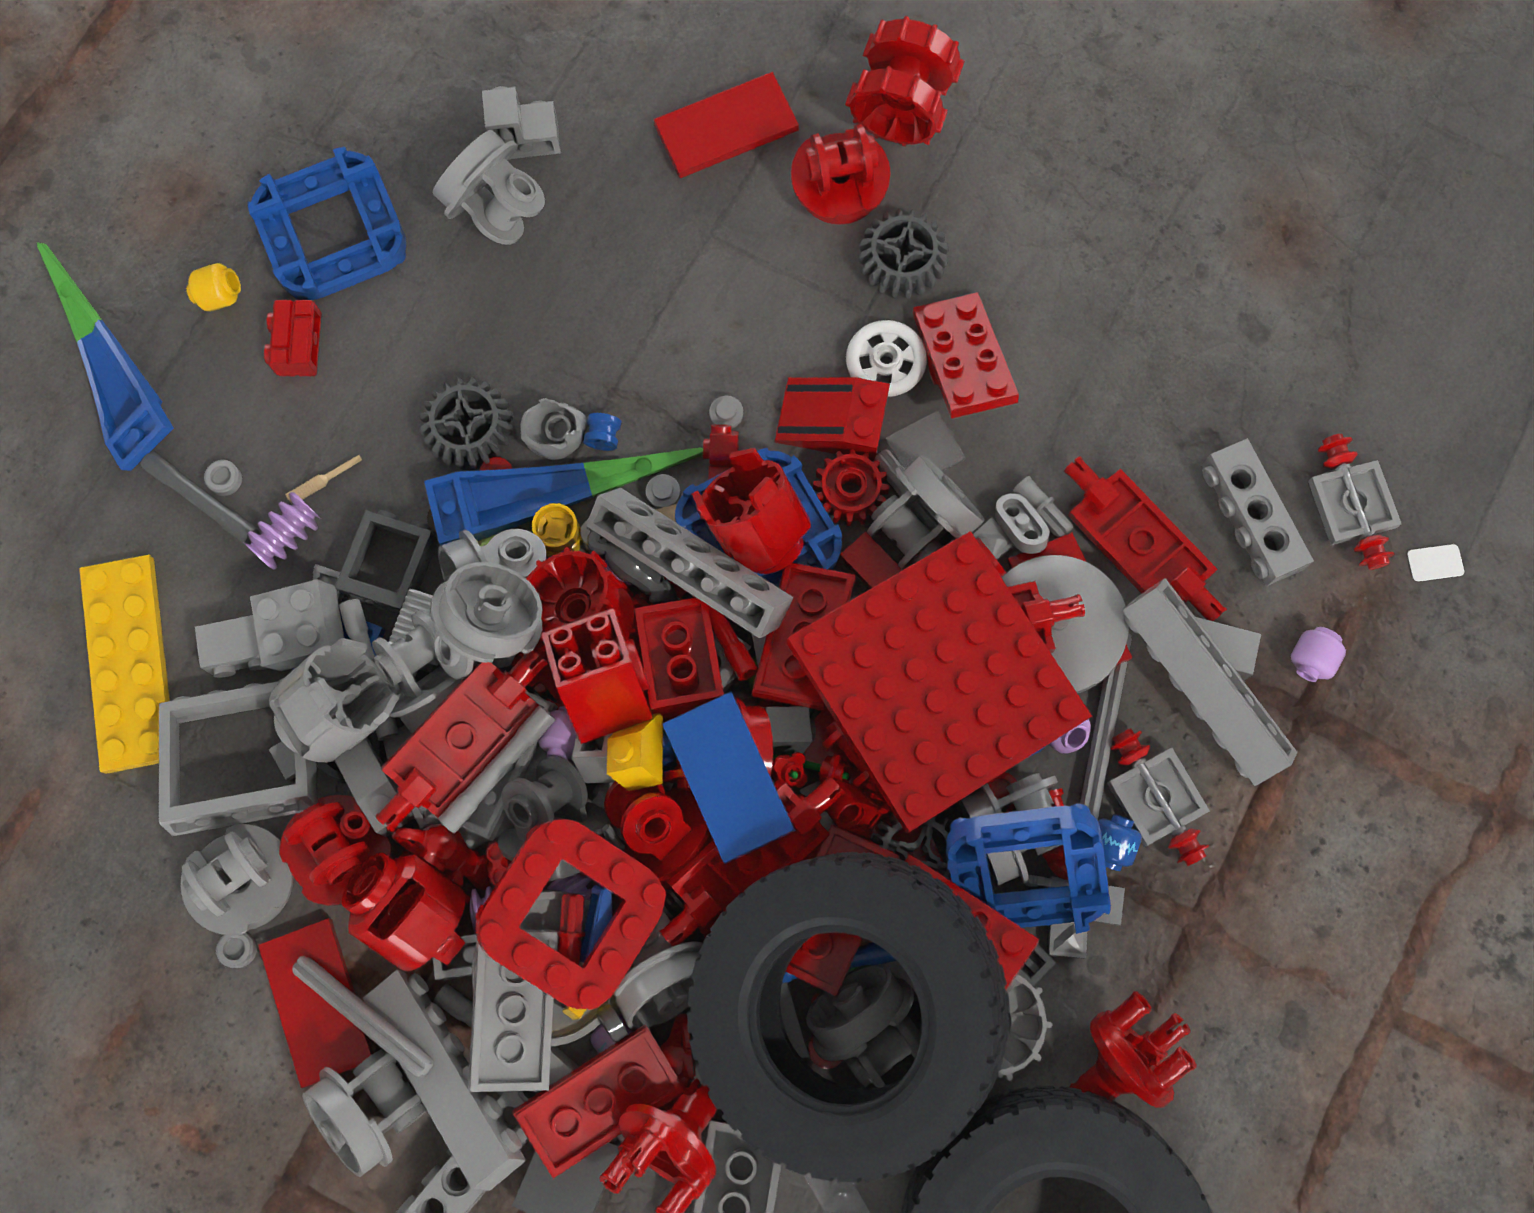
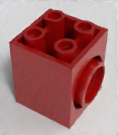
(598, 675)

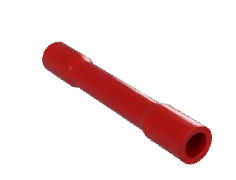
(733, 648)

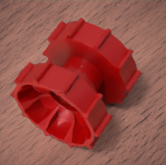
(907, 76)
(578, 587)

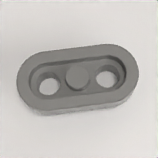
(1027, 528)

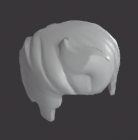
(553, 429)

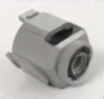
(331, 701)

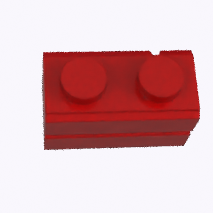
(293, 338)

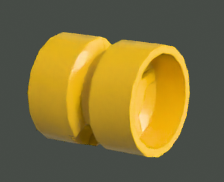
(557, 528)

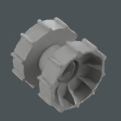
(1026, 1027)

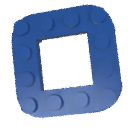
(314, 184)
(821, 542)
(1068, 826)

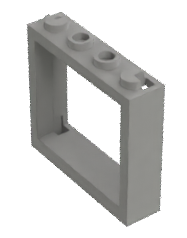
(228, 810)

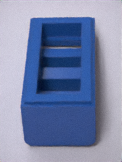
(597, 919)

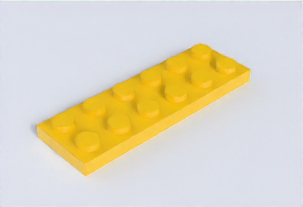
(125, 660)

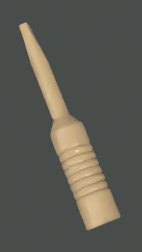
(320, 481)

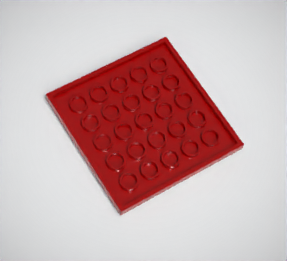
(938, 680)

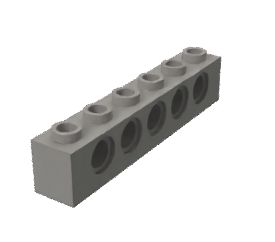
(689, 562)
(441, 1181)

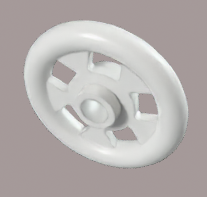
(889, 332)

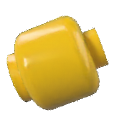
(213, 287)

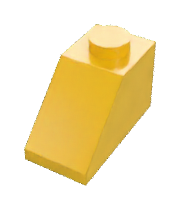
(637, 755)

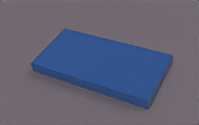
(728, 778)

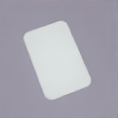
(1435, 562)

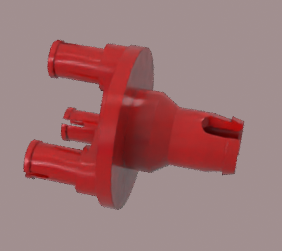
(1132, 1061)
(668, 1145)

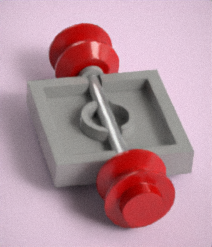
(1354, 502)
(1158, 797)

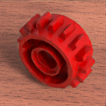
(853, 469)

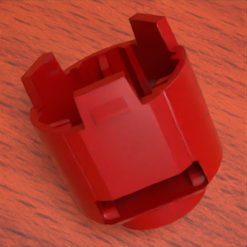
(755, 513)
(405, 910)

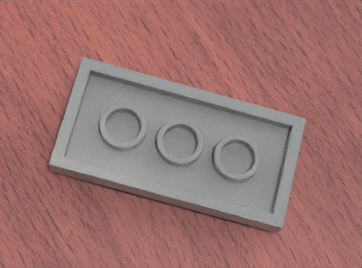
(509, 1027)

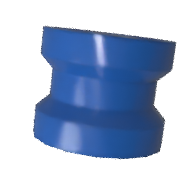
(602, 431)

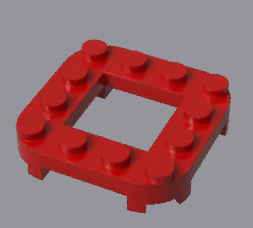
(523, 882)

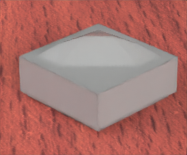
(994, 538)
(1065, 942)

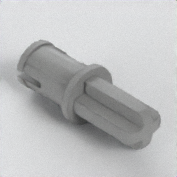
(1052, 516)

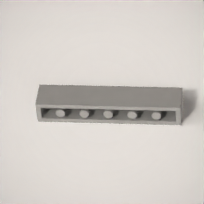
(1209, 683)
(464, 1118)

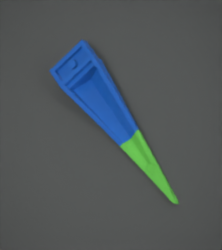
(123, 397)
(505, 498)

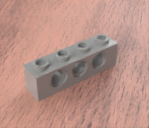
(1258, 493)

